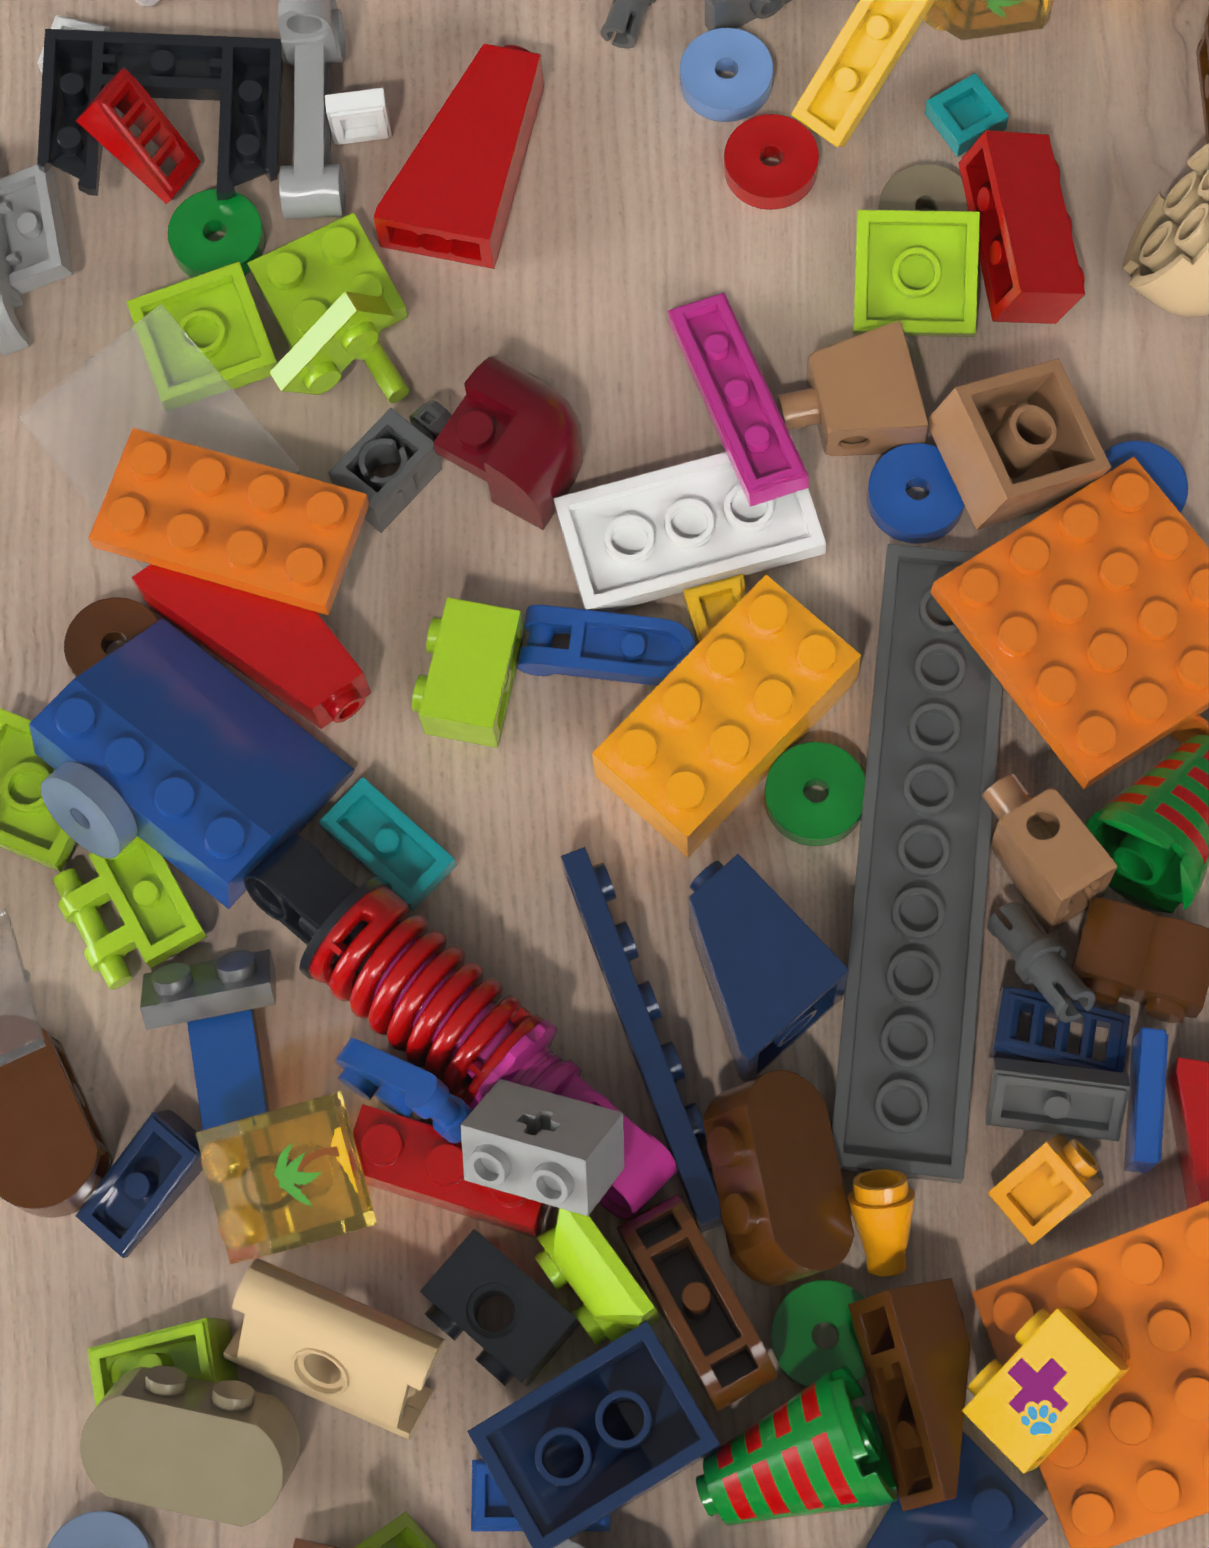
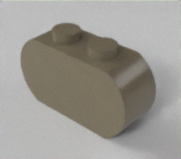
(190, 1445)

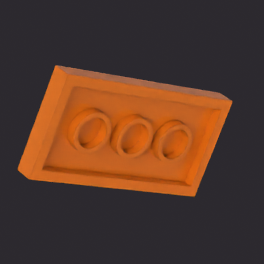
(230, 521)

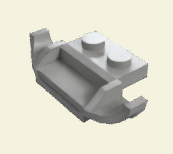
(31, 246)

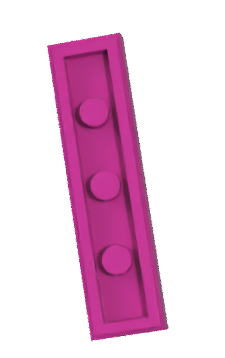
(738, 400)

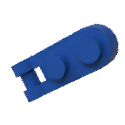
(603, 645)
(401, 1087)

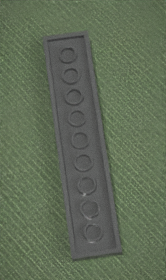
(918, 886)

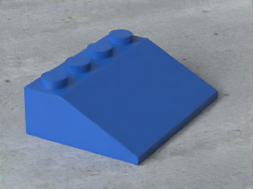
(193, 755)

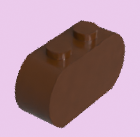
(48, 1135)
(778, 1178)
(697, 1302)

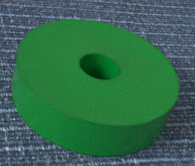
(204, 215)
(820, 766)
(793, 1325)

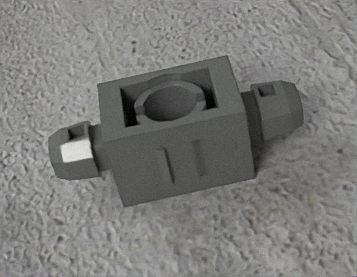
(392, 442)

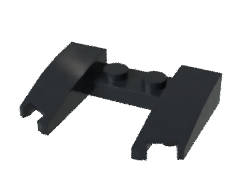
(232, 70)

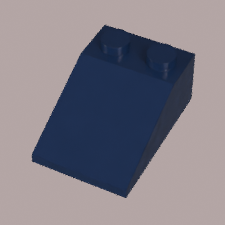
(593, 1439)

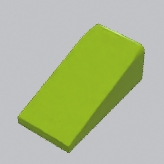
(190, 1346)

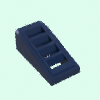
(1016, 1000)

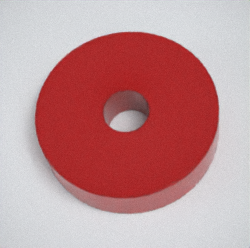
(771, 138)

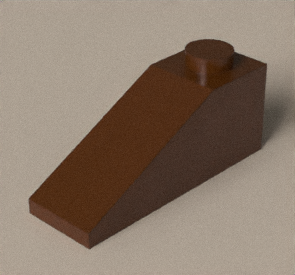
(918, 1381)

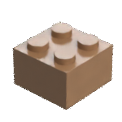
(1017, 443)

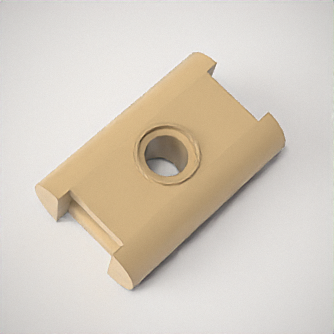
(333, 1348)

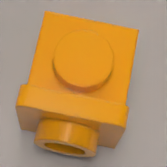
(1047, 1186)

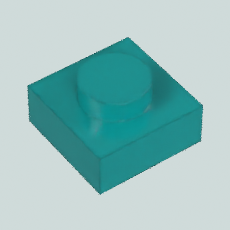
(965, 113)

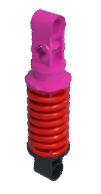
(431, 999)

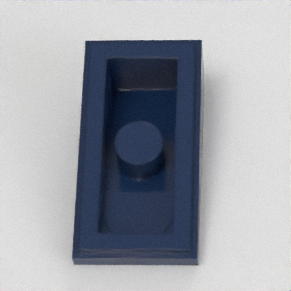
(143, 1182)

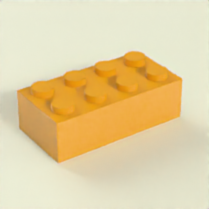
(726, 715)

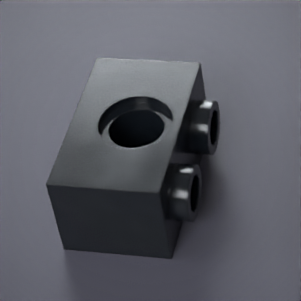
(480, 1272)

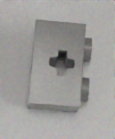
(543, 1146)

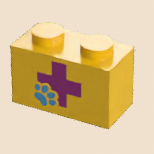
(1043, 1387)

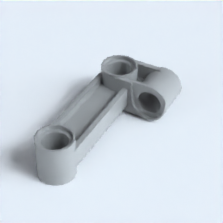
(311, 41)

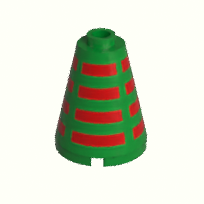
(1160, 830)
(801, 1459)

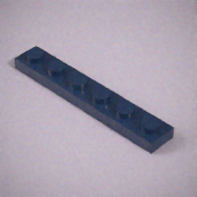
(636, 1010)

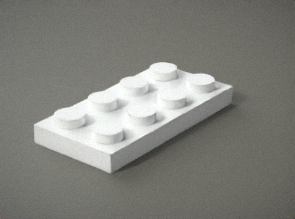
(679, 532)

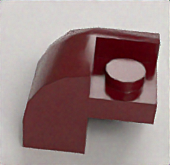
(515, 438)

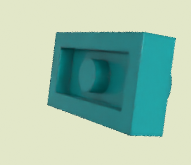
(387, 843)

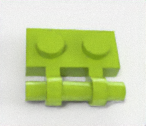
(148, 901)

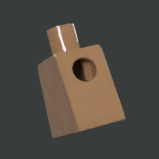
(860, 395)
(1047, 852)

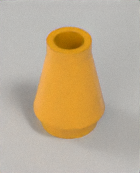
(883, 1217)

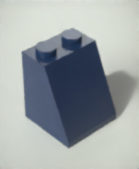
(760, 964)

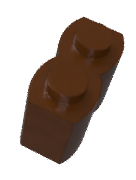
(1143, 960)

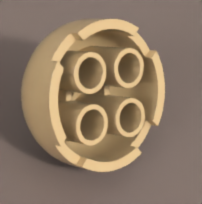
(1172, 245)

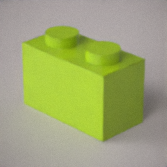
(469, 672)

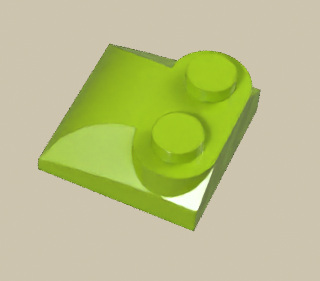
(582, 1257)

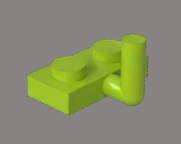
(340, 335)

